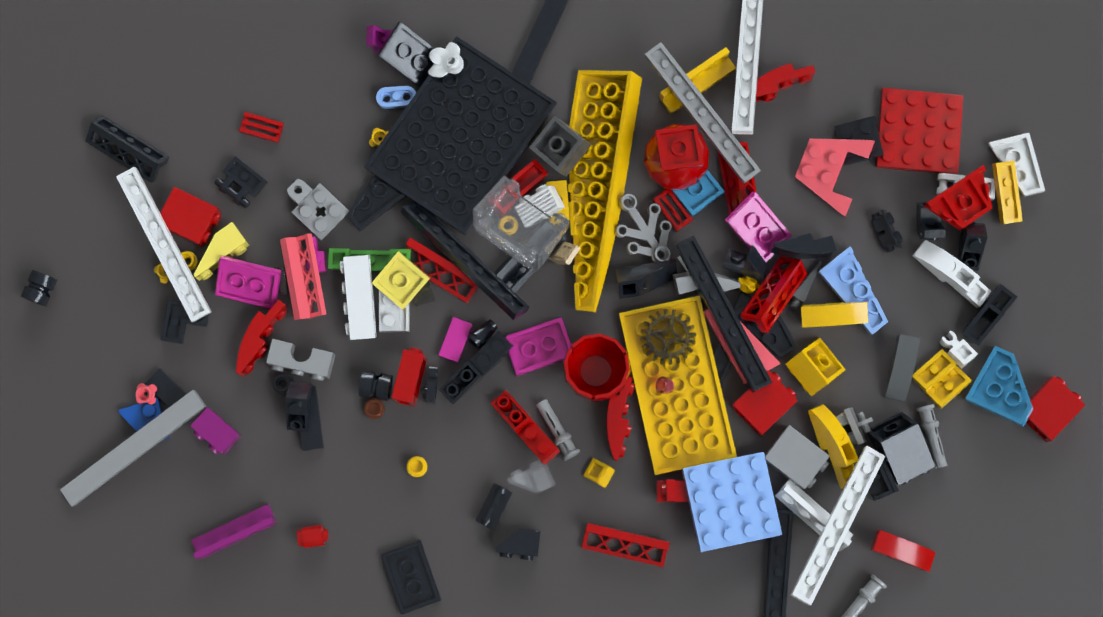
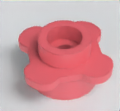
(140, 393)

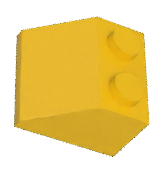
(815, 367)

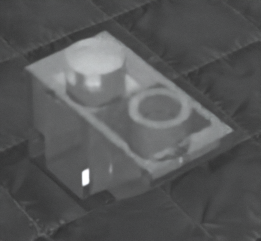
(534, 479)

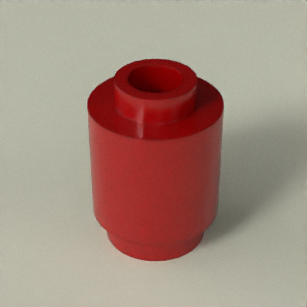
(312, 536)

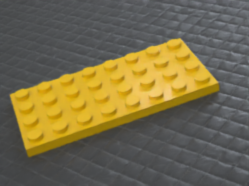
(692, 420)

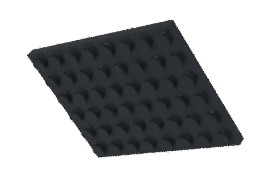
(460, 137)

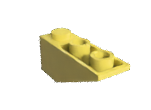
(225, 243)

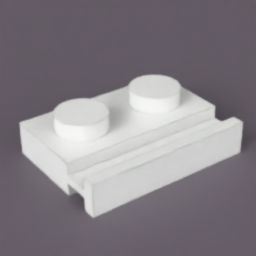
(391, 316)

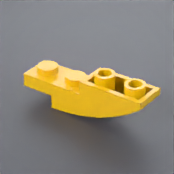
(834, 438)

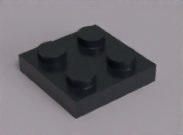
(860, 130)

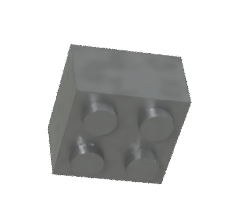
(560, 146)

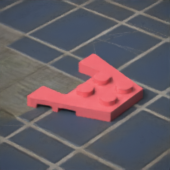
(822, 166)

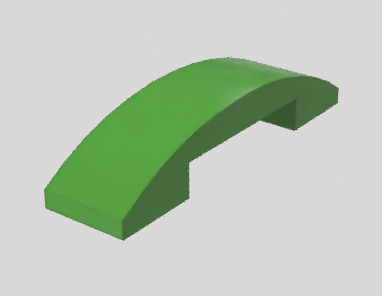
(378, 259)

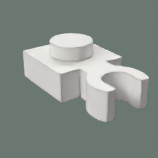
(959, 351)

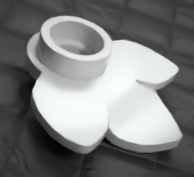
(446, 60)

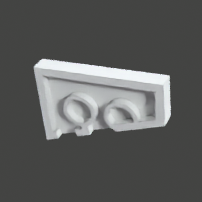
(1021, 150)

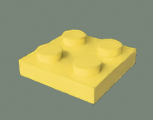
(400, 280)

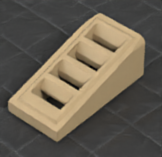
(564, 253)

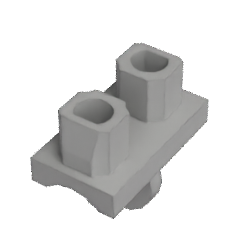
(849, 417)

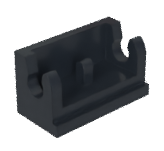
(883, 483)

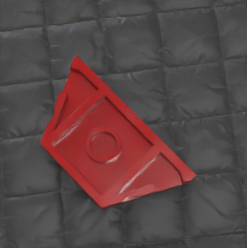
(963, 200)

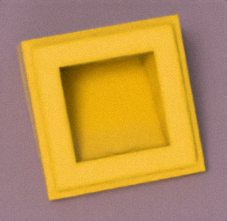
(599, 472)

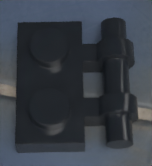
(245, 177)

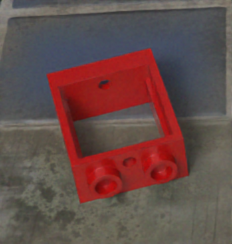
(409, 377)

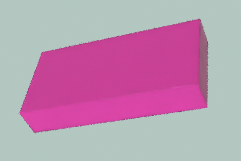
(455, 340)

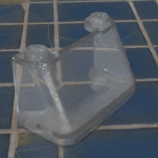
(518, 224)

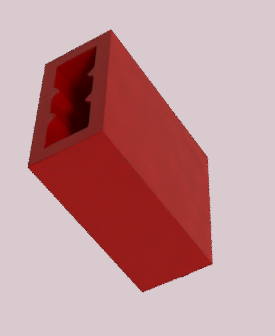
(190, 217)
(765, 405)
(1053, 408)

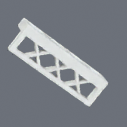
(807, 509)

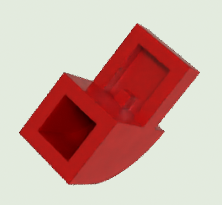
(671, 491)

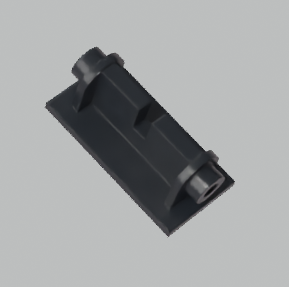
(891, 237)
(493, 506)

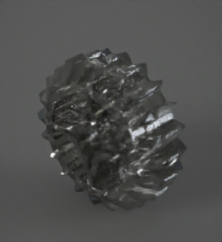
(677, 338)

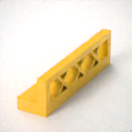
(703, 78)

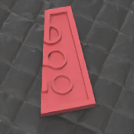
(765, 356)

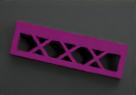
(233, 532)

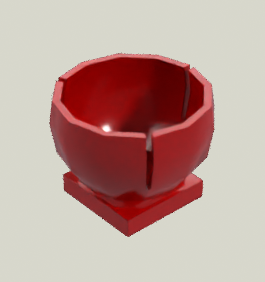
(676, 156)
(596, 367)

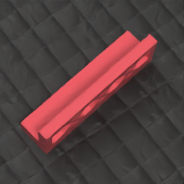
(299, 278)

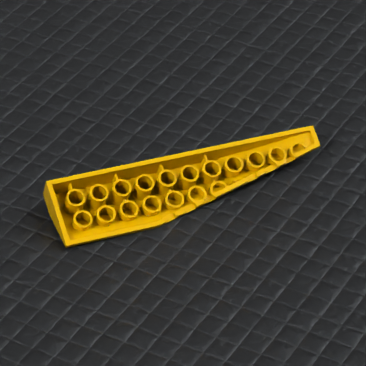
(605, 117)

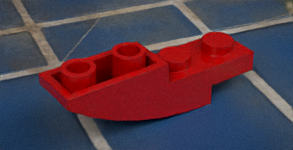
(782, 78)
(252, 344)
(525, 427)
(618, 427)

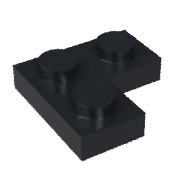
(176, 321)

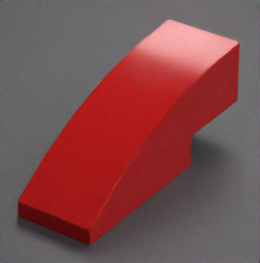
(530, 177)
(902, 550)

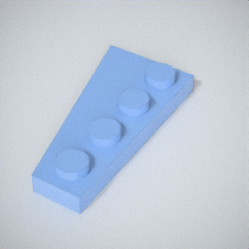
(850, 285)

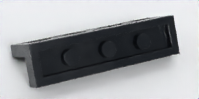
(126, 144)
(516, 274)

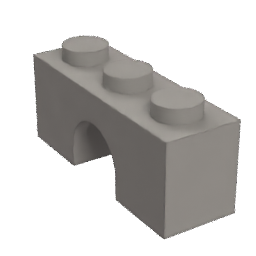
(282, 357)

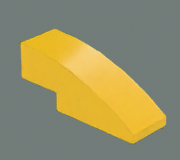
(834, 314)

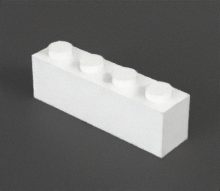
(359, 296)

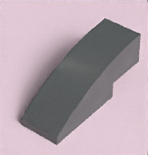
(901, 367)

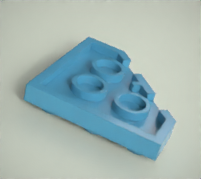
(1001, 388)

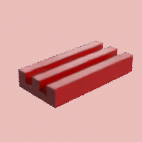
(245, 122)
(681, 223)

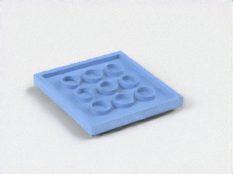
(731, 502)

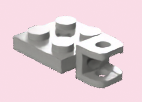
(311, 199)

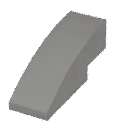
(684, 283)

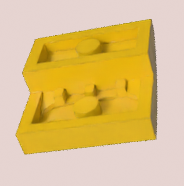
(941, 379)

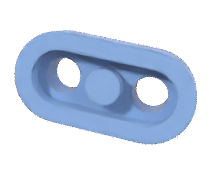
(396, 96)

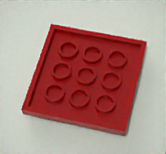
(920, 131)

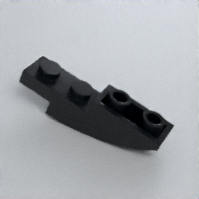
(476, 367)

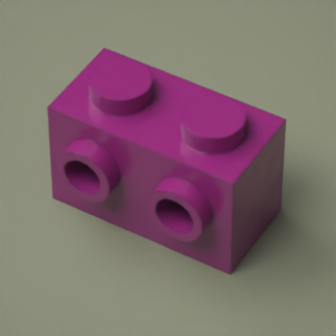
(215, 431)

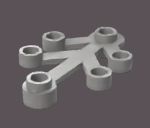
(646, 231)

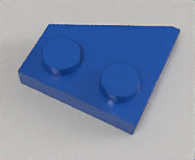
(141, 414)

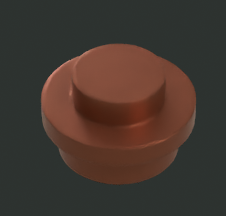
(374, 409)

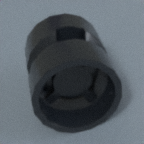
(39, 288)
(375, 385)

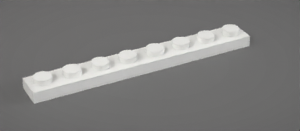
(747, 67)
(163, 244)
(837, 526)

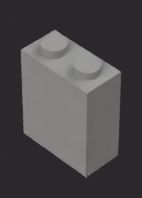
(797, 458)

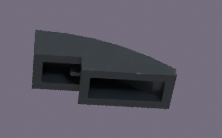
(804, 247)
(989, 314)

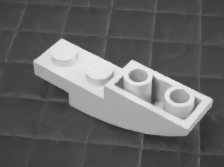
(952, 271)

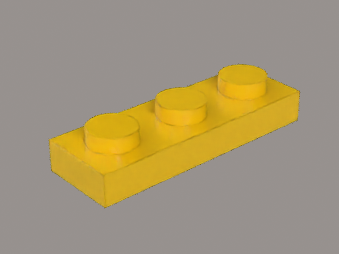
(1007, 192)

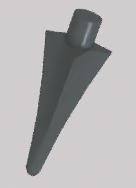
(801, 293)

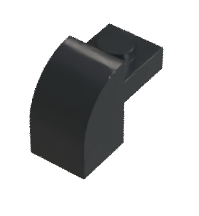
(928, 223)

